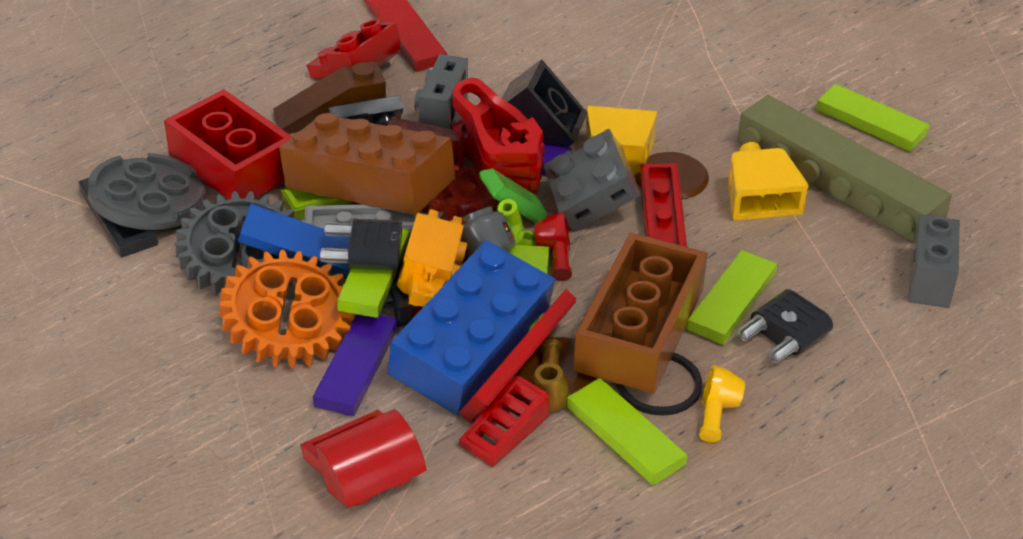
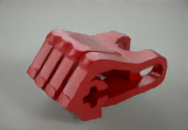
(499, 135)

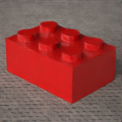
(228, 145)

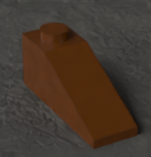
(342, 87)

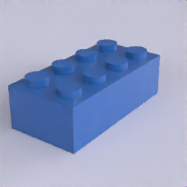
(470, 326)

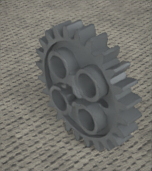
(210, 238)

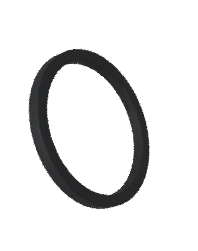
(668, 410)

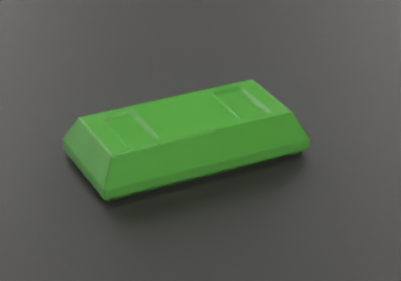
(504, 188)

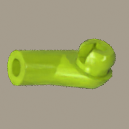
(511, 212)

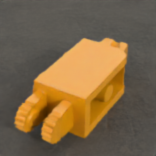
(431, 256)

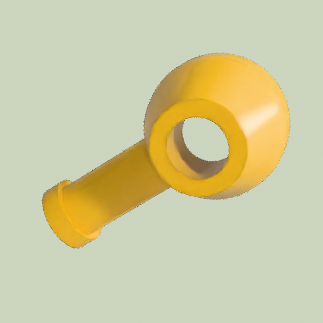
(720, 391)

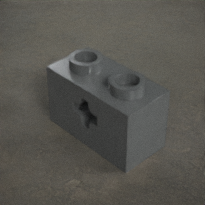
(934, 261)

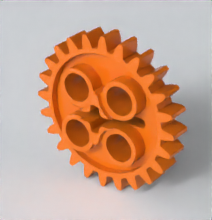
(256, 300)

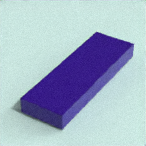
(355, 364)

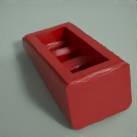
(521, 399)

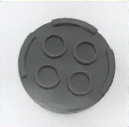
(145, 191)

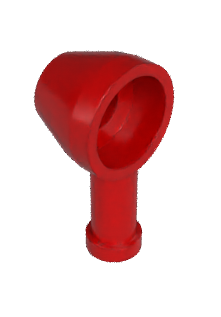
(554, 233)

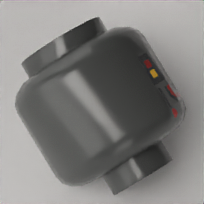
(489, 226)

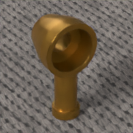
(551, 377)

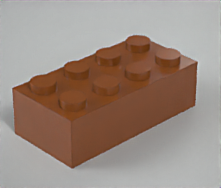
(368, 163)
(640, 313)

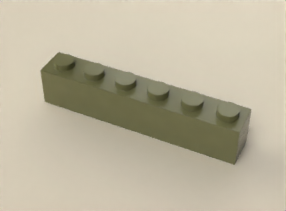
(844, 167)

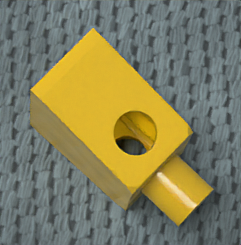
(630, 127)
(764, 184)

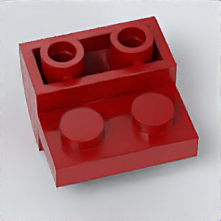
(372, 43)
(366, 456)

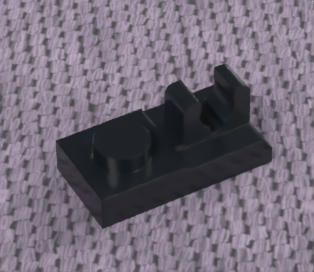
(375, 111)

